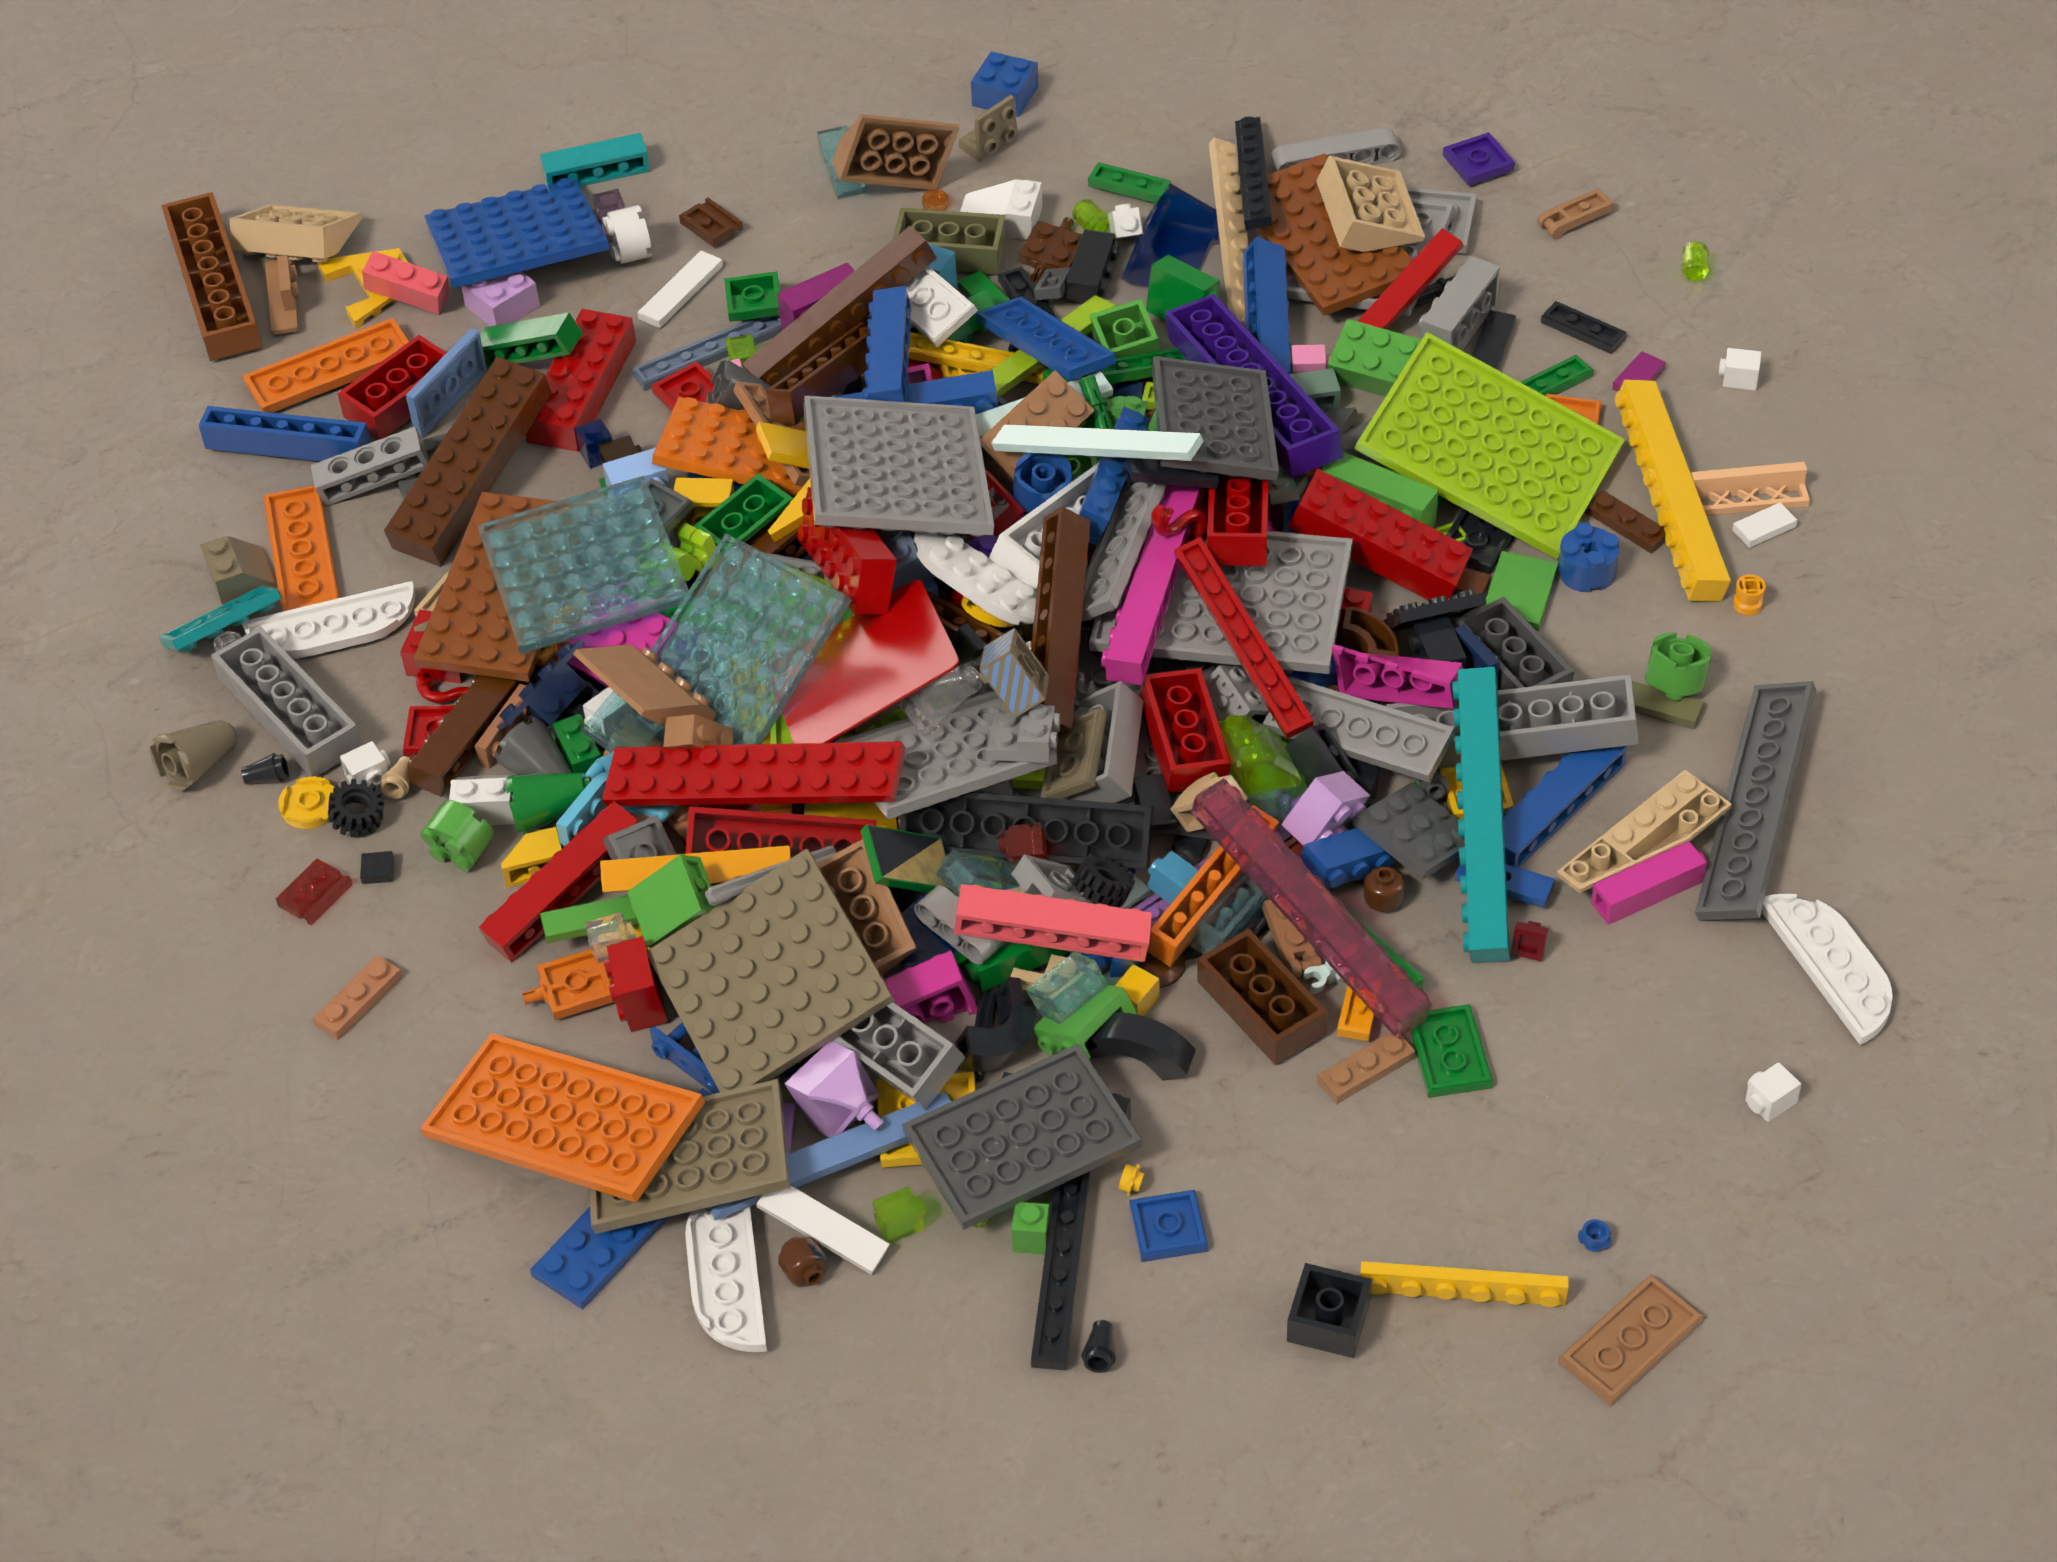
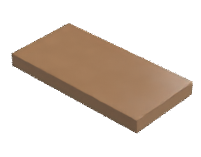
(1630, 1340)

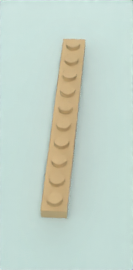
(1230, 222)

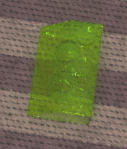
(1257, 756)

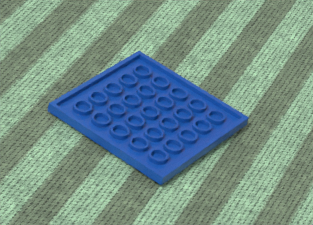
(515, 232)

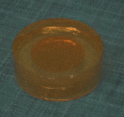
(935, 200)

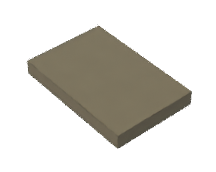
(1077, 757)

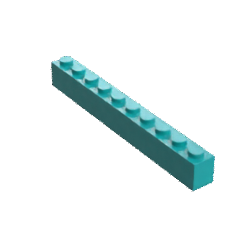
(1483, 816)

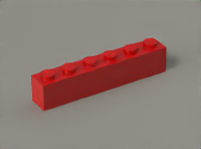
(555, 885)

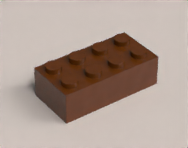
(1262, 996)

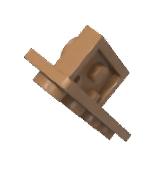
(282, 295)

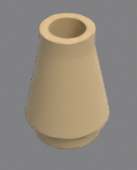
(397, 780)

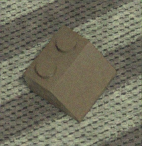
(236, 567)

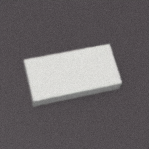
(1764, 525)

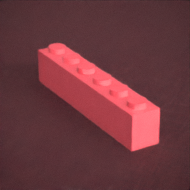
(1052, 922)

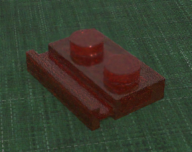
(313, 891)

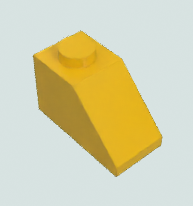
(530, 856)

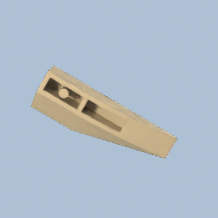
(1657, 825)

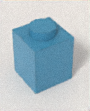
(1170, 876)

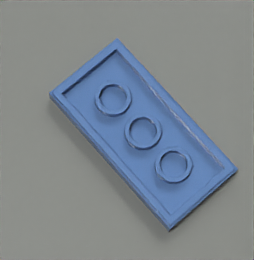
(447, 382)

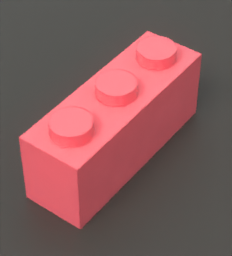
(405, 282)

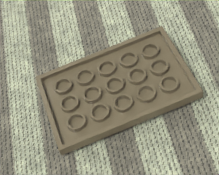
(724, 1156)

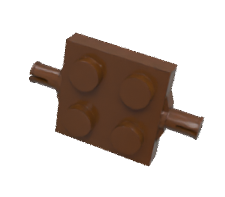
(1049, 247)

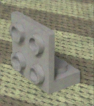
(1234, 693)

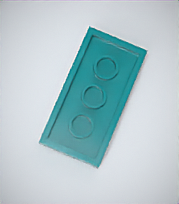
(212, 622)

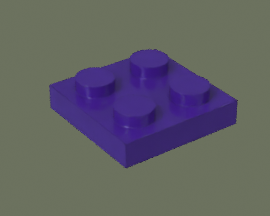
(1478, 158)

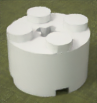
(628, 235)

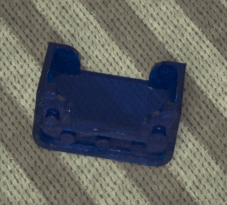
(1175, 227)

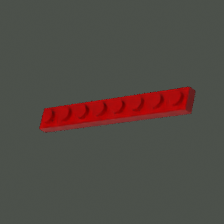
(1244, 638)

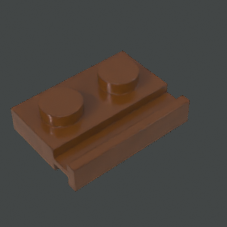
(710, 222)

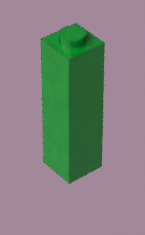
(1001, 963)

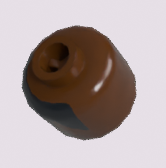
(1384, 888)
(802, 1260)

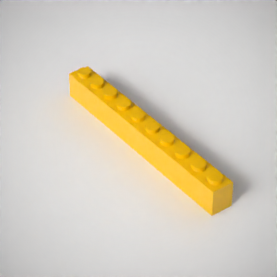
(1672, 491)

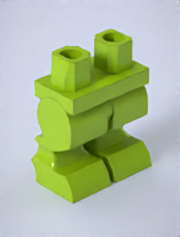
(694, 549)

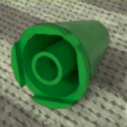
(542, 797)

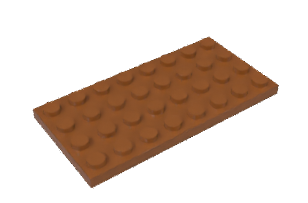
(1326, 272)
(469, 619)

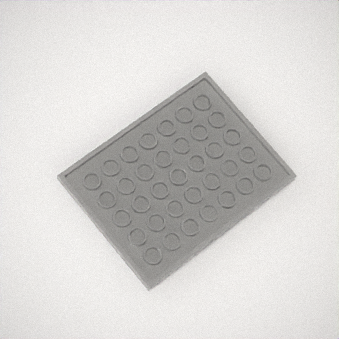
(896, 466)
(1289, 600)

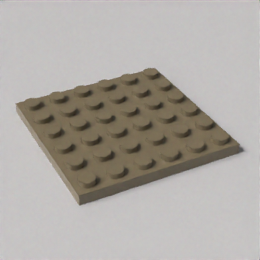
(769, 975)

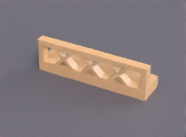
(1748, 483)

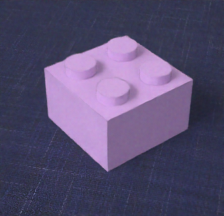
(502, 298)
(1326, 808)

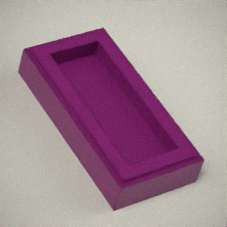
(1641, 368)

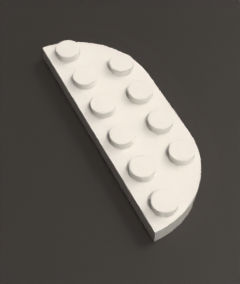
(976, 577)
(338, 621)
(1834, 961)
(725, 1279)

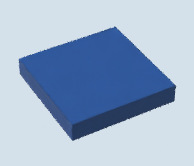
(1168, 1225)

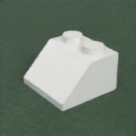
(485, 796)

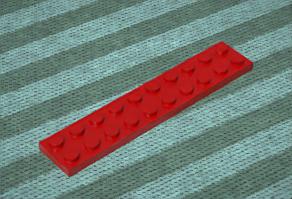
(755, 774)

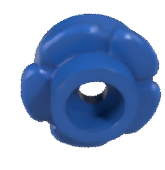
(1595, 1228)

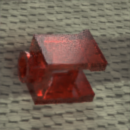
(1023, 840)

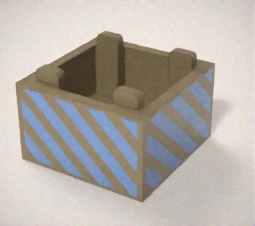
(1014, 673)

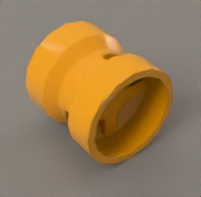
(1749, 595)

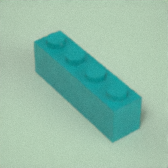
(597, 161)

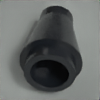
(267, 770)
(1099, 1348)

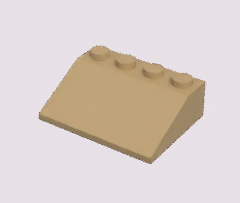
(1368, 205)
(292, 231)

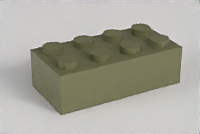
(974, 237)

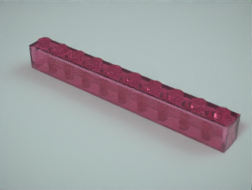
(1311, 908)

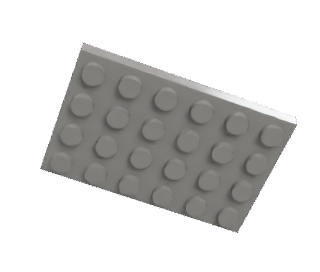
(948, 759)

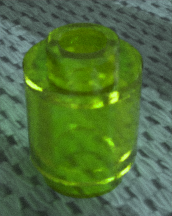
(1090, 216)
(1695, 261)

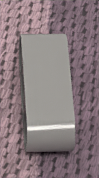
(938, 913)

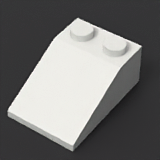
(1015, 199)

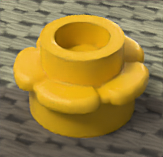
(1131, 1179)

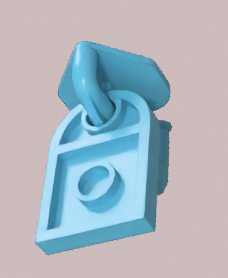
(590, 803)

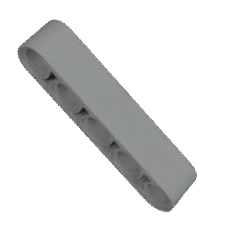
(1366, 146)

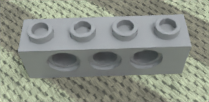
(370, 466)

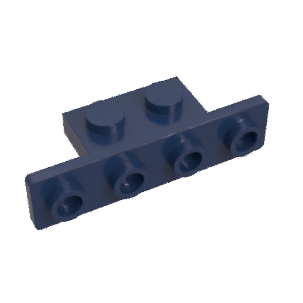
(551, 693)

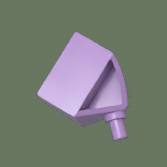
(834, 1091)

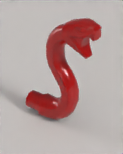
(1160, 518)
(425, 686)

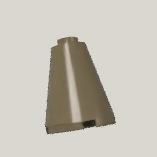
(191, 751)

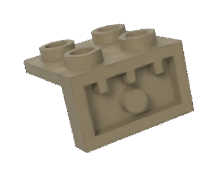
(992, 130)

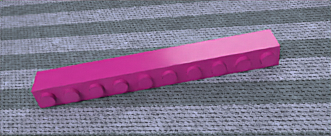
(1149, 593)

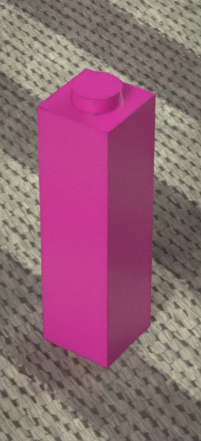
(1649, 882)

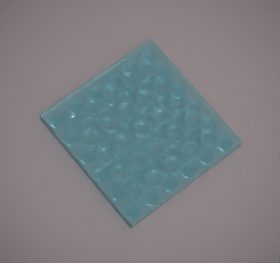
(583, 564)
(749, 635)

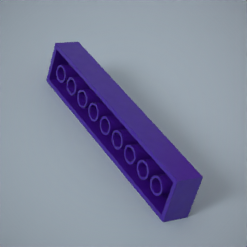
(1212, 334)

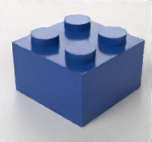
(1004, 76)

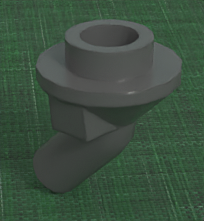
(1436, 788)

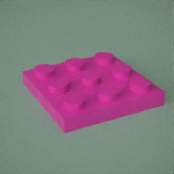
(637, 632)

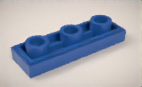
(1523, 885)

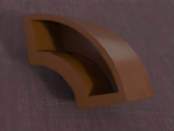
(1367, 633)

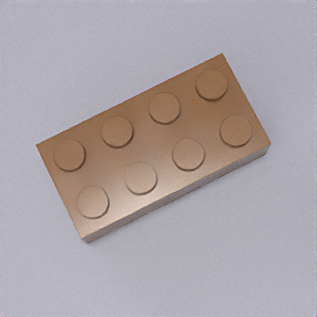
(1050, 405)

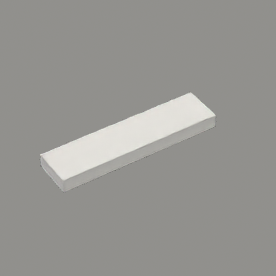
(680, 289)
(825, 1227)

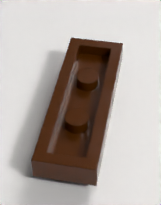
(1626, 521)

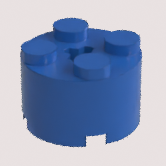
(1039, 478)
(1588, 558)

